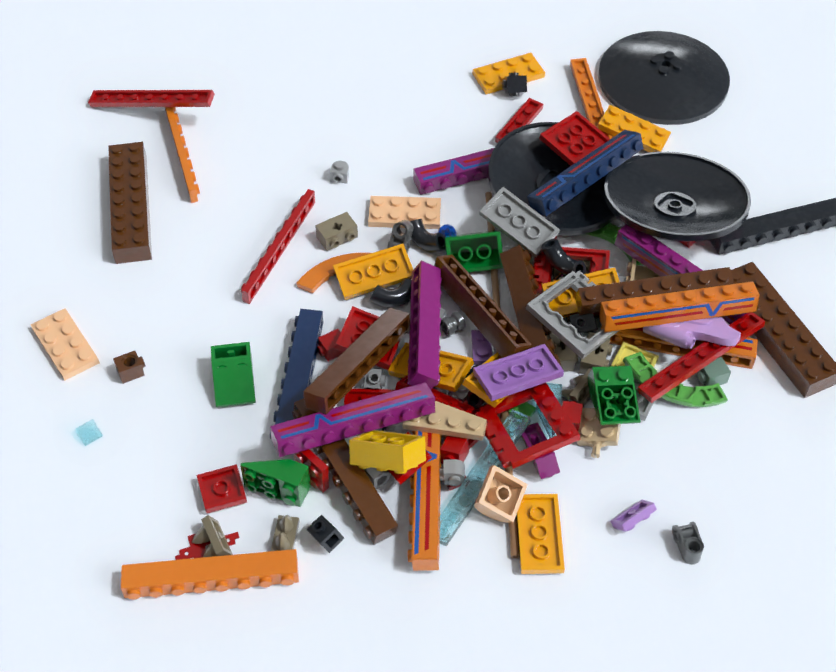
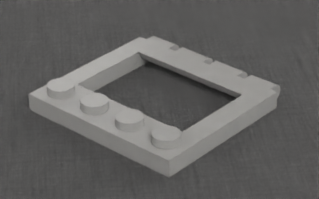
(554, 321)

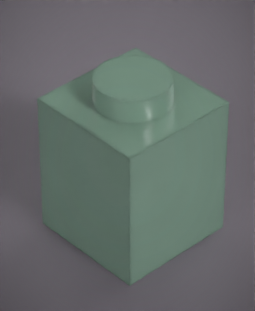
(714, 373)

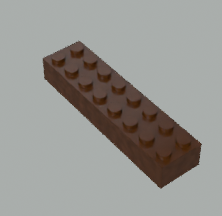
(129, 203)
(787, 337)

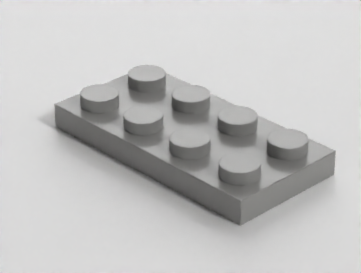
(518, 221)

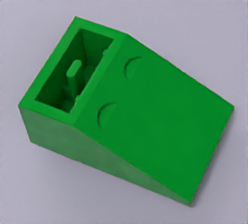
(233, 374)
(614, 395)
(278, 479)

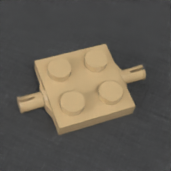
(596, 435)

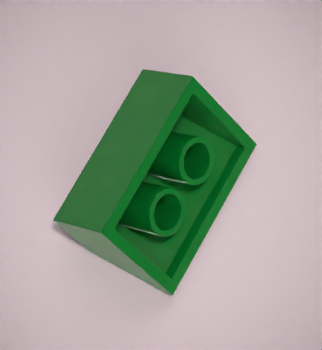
(476, 250)

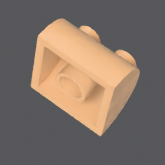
(500, 495)

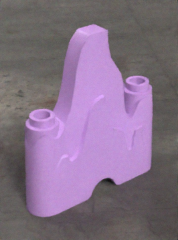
(687, 332)

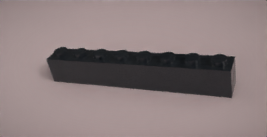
(779, 226)

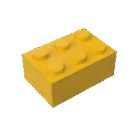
(387, 451)

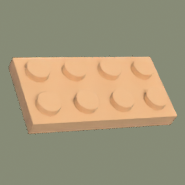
(389, 210)
(65, 344)

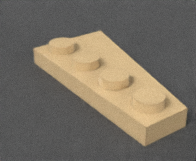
(449, 422)

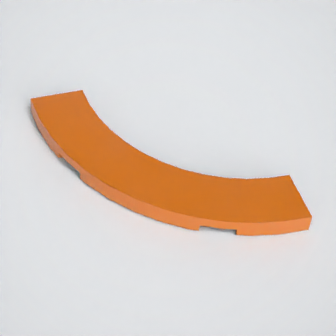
(321, 272)

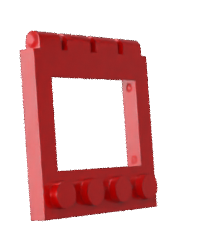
(598, 261)
(551, 409)

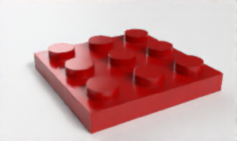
(573, 138)
(355, 325)

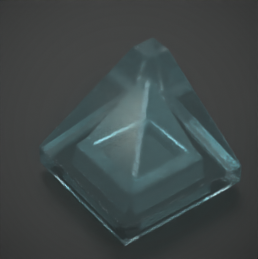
(88, 432)

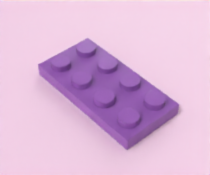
(518, 372)

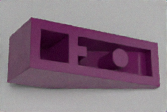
(546, 465)

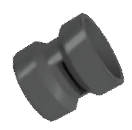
(453, 323)

